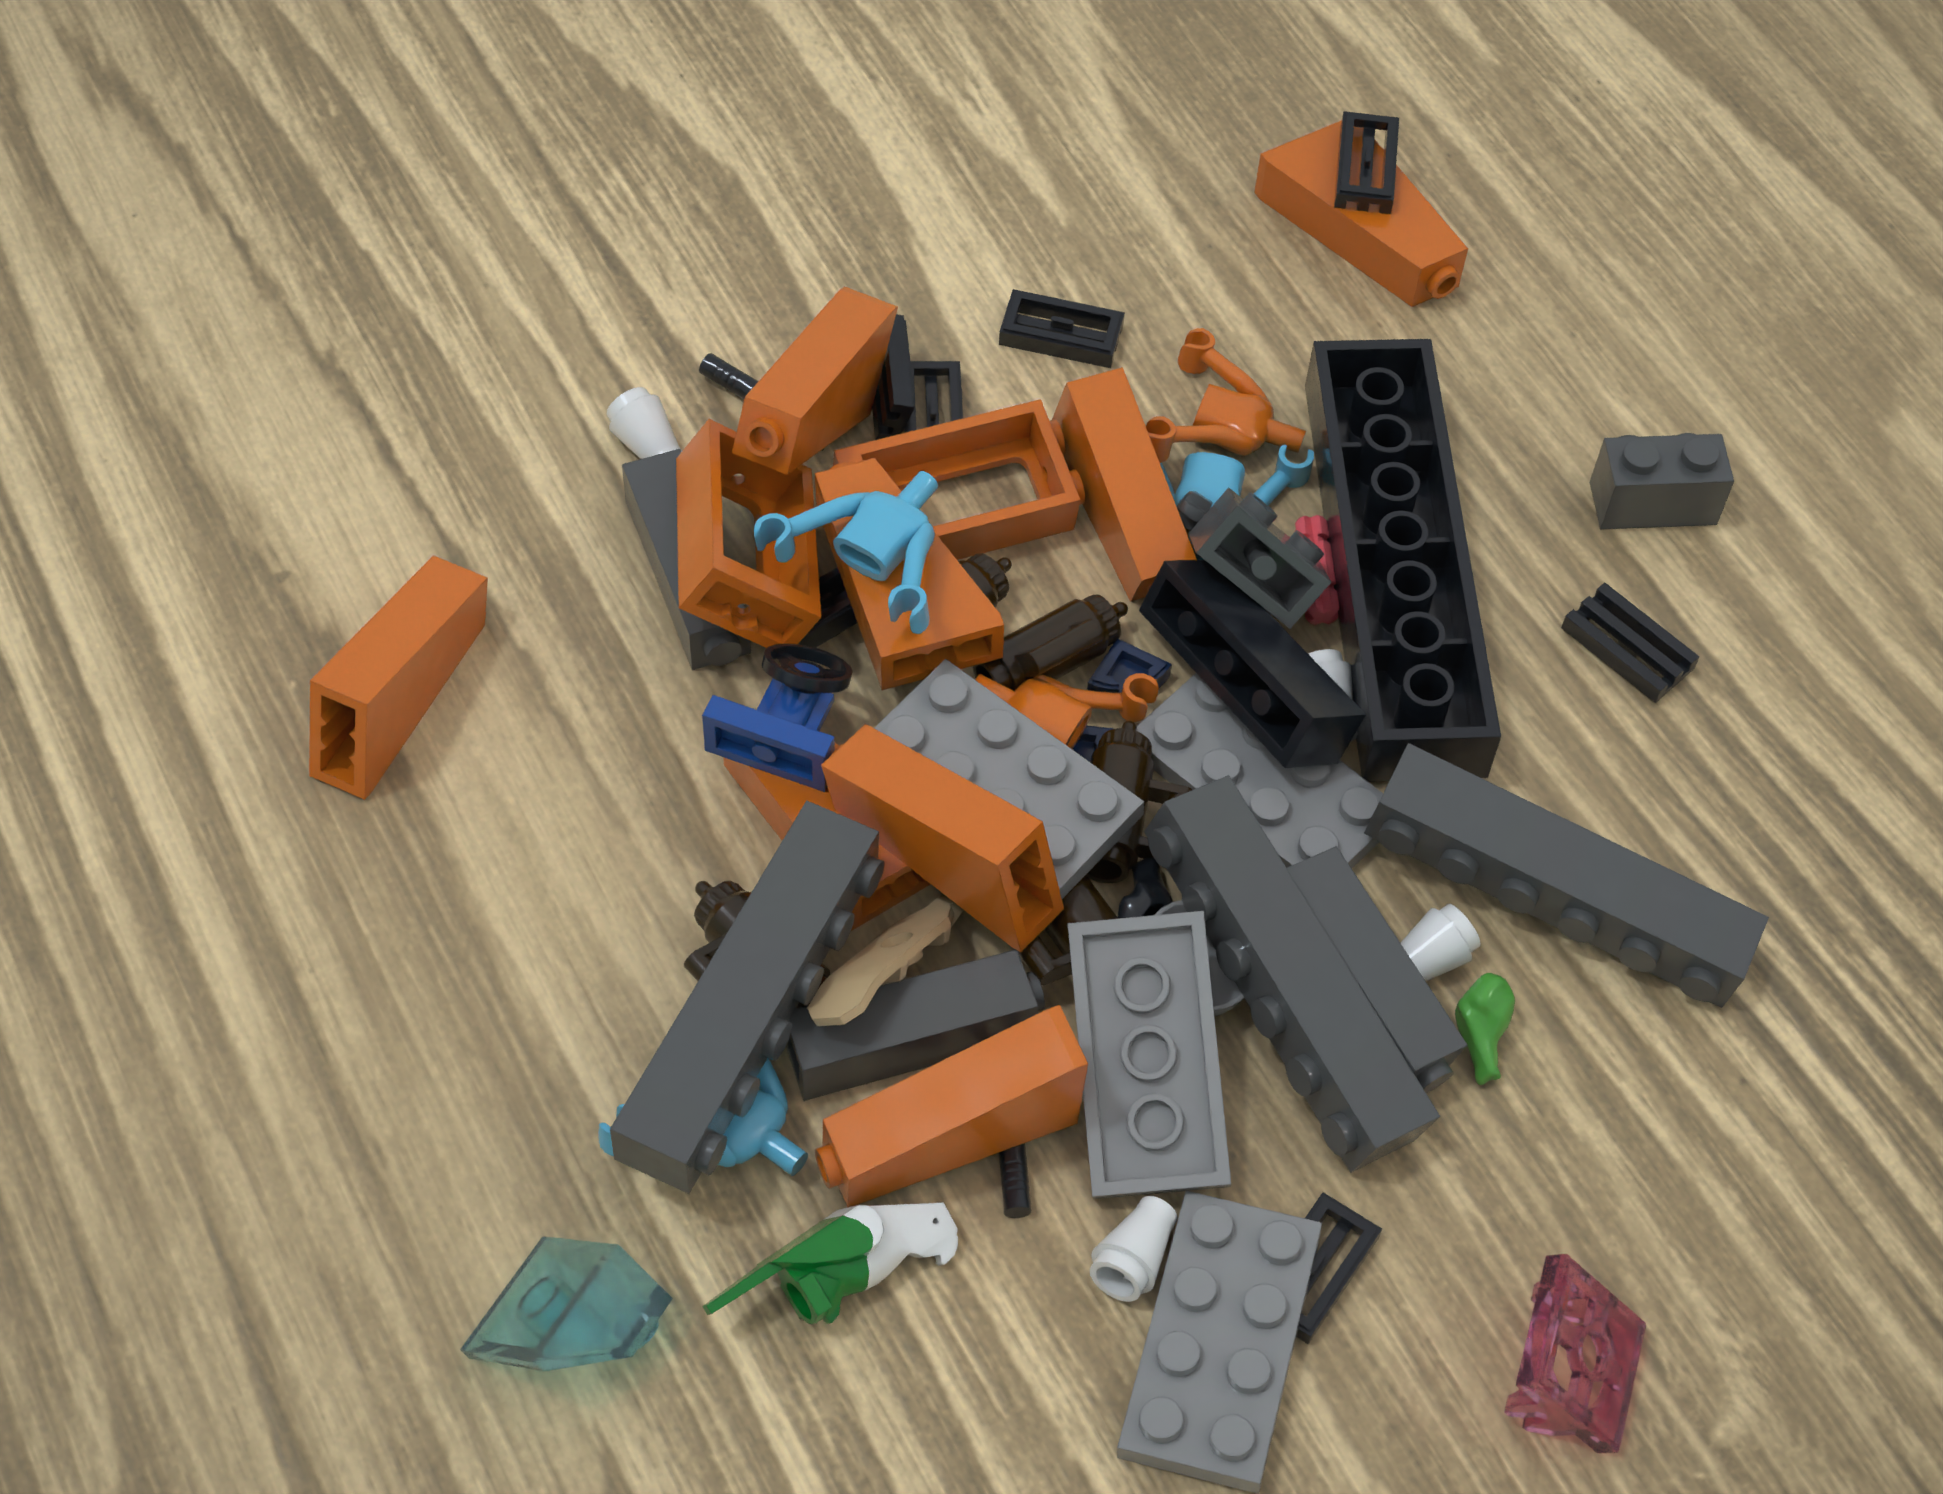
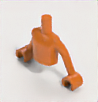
(1225, 417)
(1067, 710)

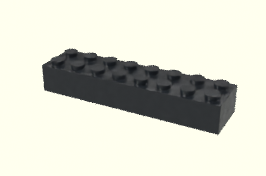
(1400, 556)

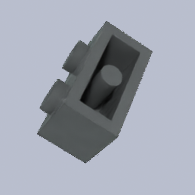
(1661, 481)
(1259, 557)

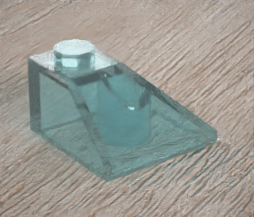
(570, 1308)

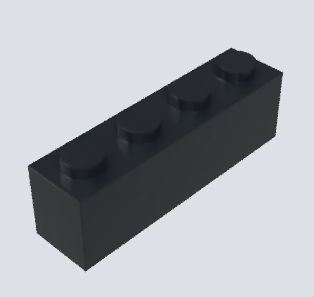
(1252, 664)

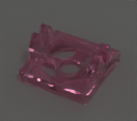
(1567, 1296)

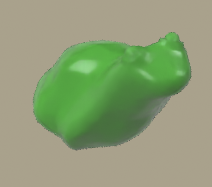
(1482, 1019)

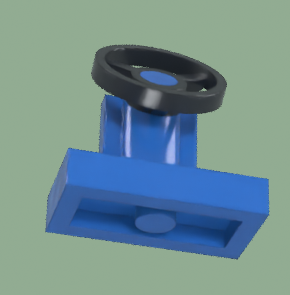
(786, 727)

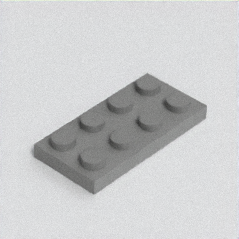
(1014, 758)
(1298, 808)
(1149, 1055)
(1220, 1342)

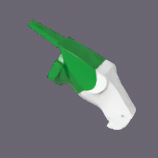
(849, 1255)

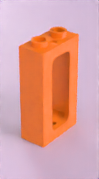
(981, 443)
(710, 585)

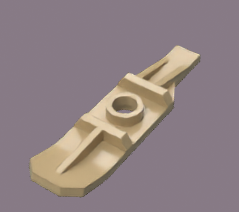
(883, 960)

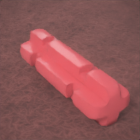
(1326, 605)

